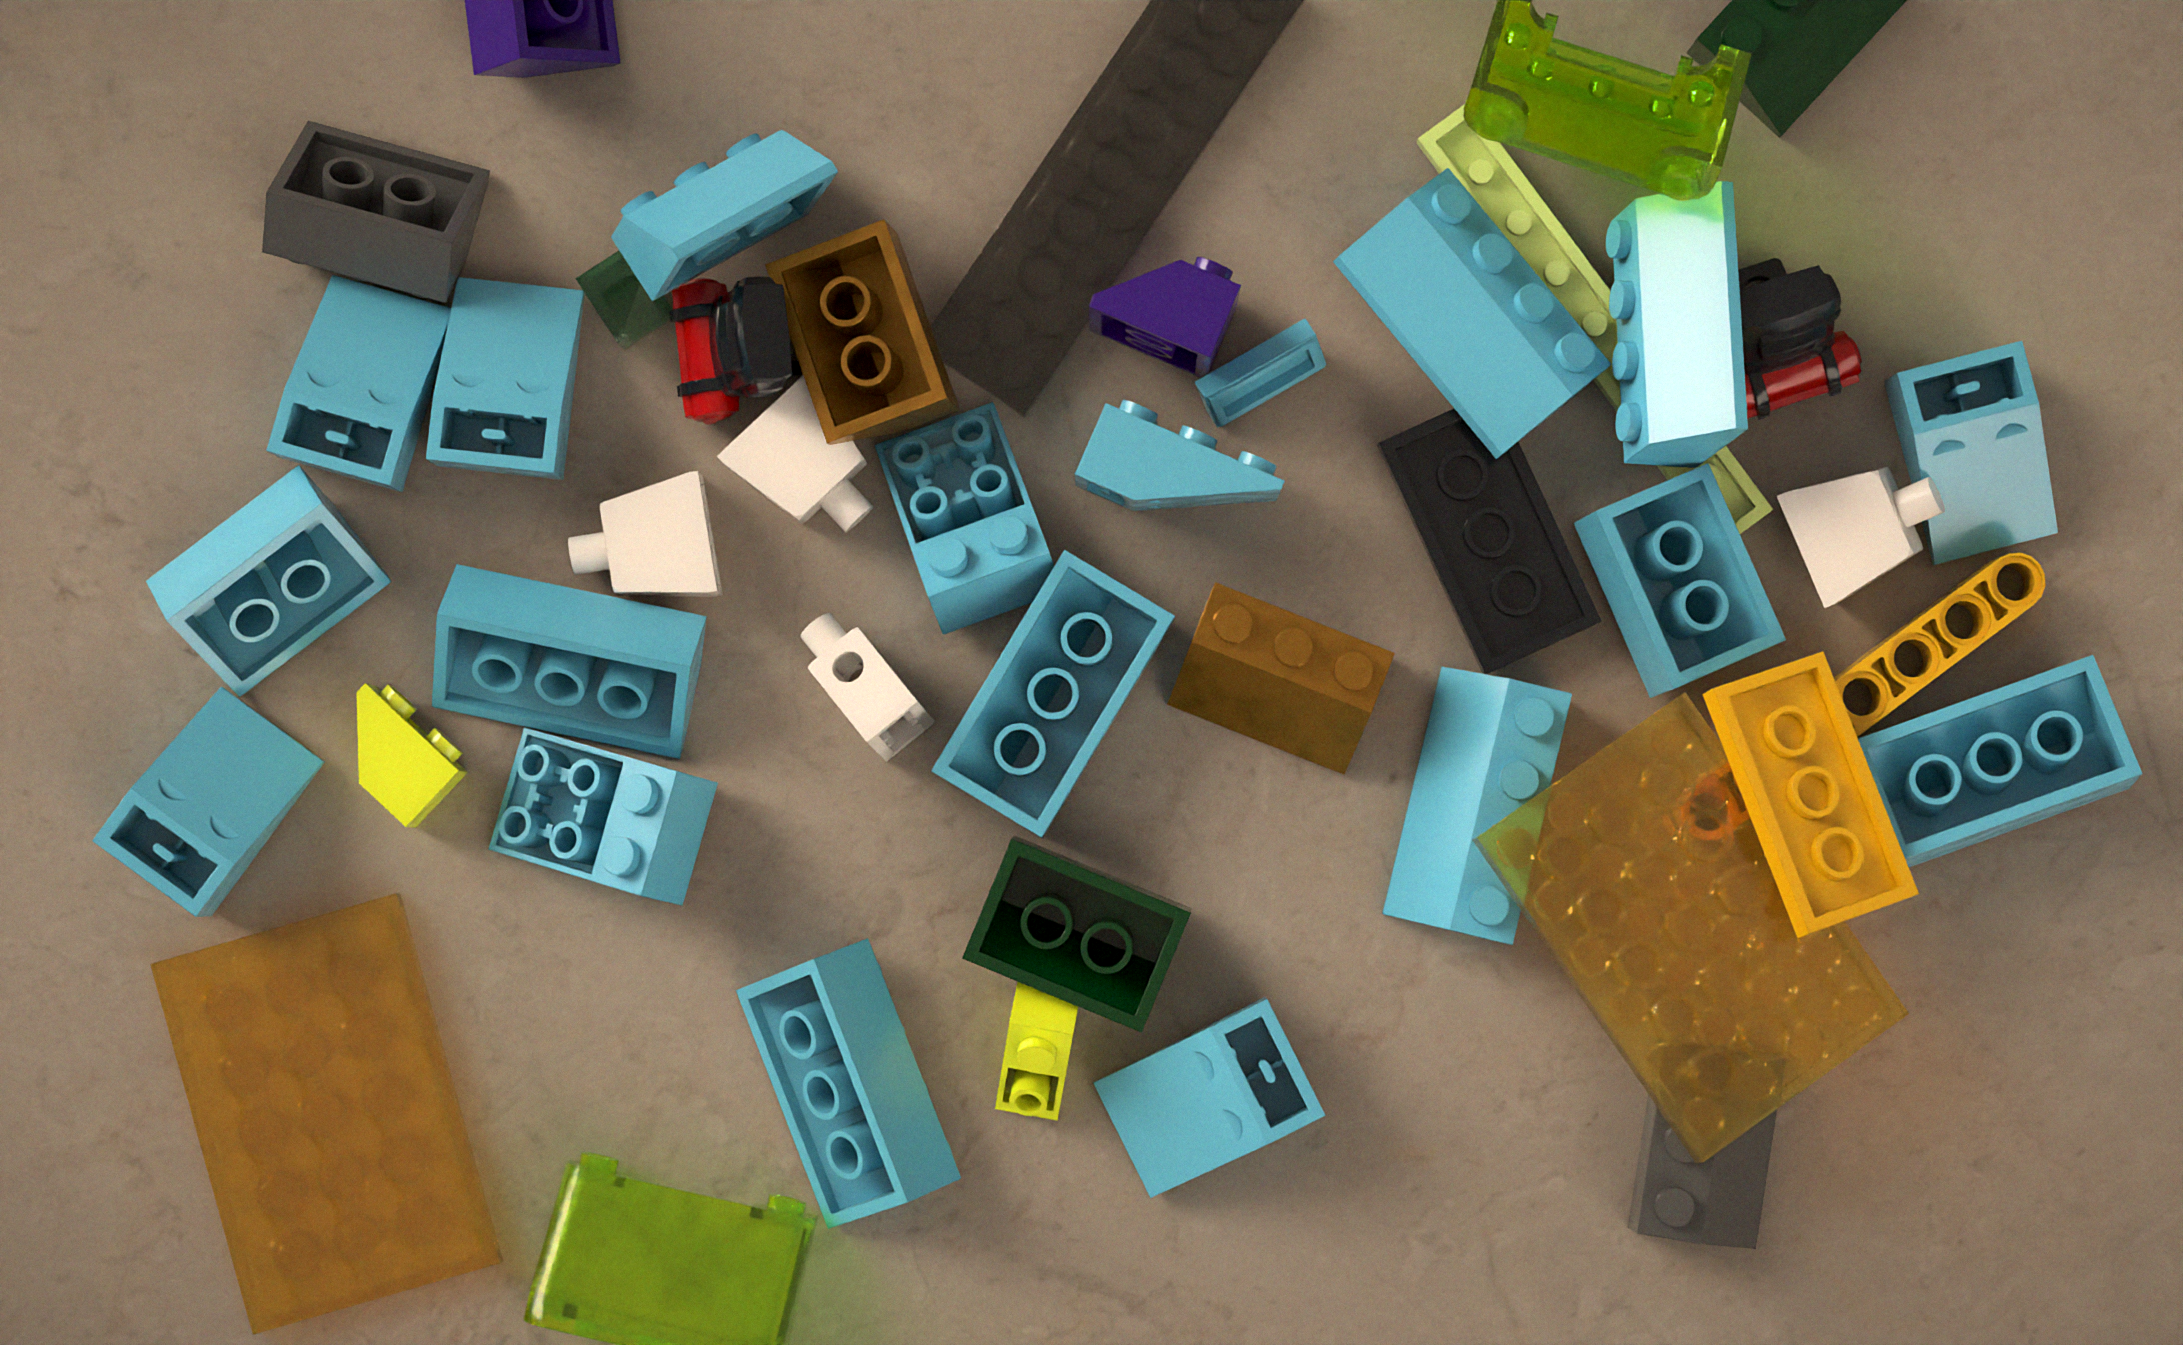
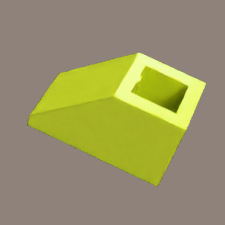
(399, 760)
(1036, 1054)

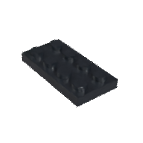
(1489, 540)

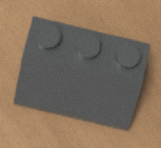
(374, 211)
(1703, 1201)

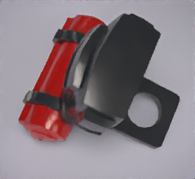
(1791, 337)
(730, 344)

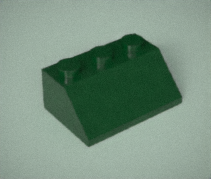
(1792, 47)
(1077, 933)

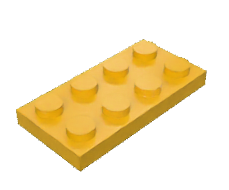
(1810, 794)

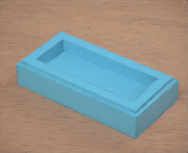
(1261, 373)

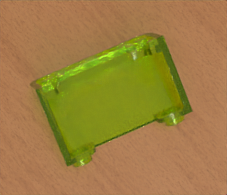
(1603, 109)
(667, 1263)

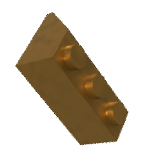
(863, 336)
(1280, 678)

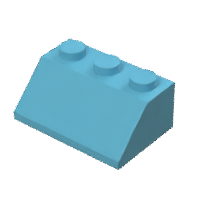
(720, 210)
(1679, 580)
(267, 581)

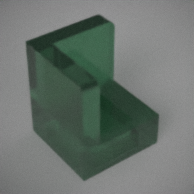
(623, 300)

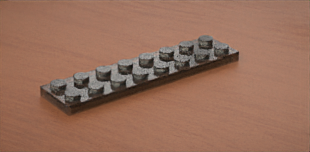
(1102, 190)

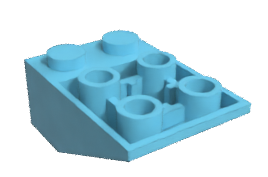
(506, 379)
(361, 384)
(1982, 443)
(1155, 469)
(967, 517)
(209, 803)
(603, 816)
(1209, 1098)

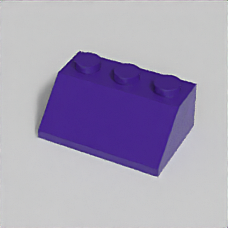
(541, 36)
(1170, 313)

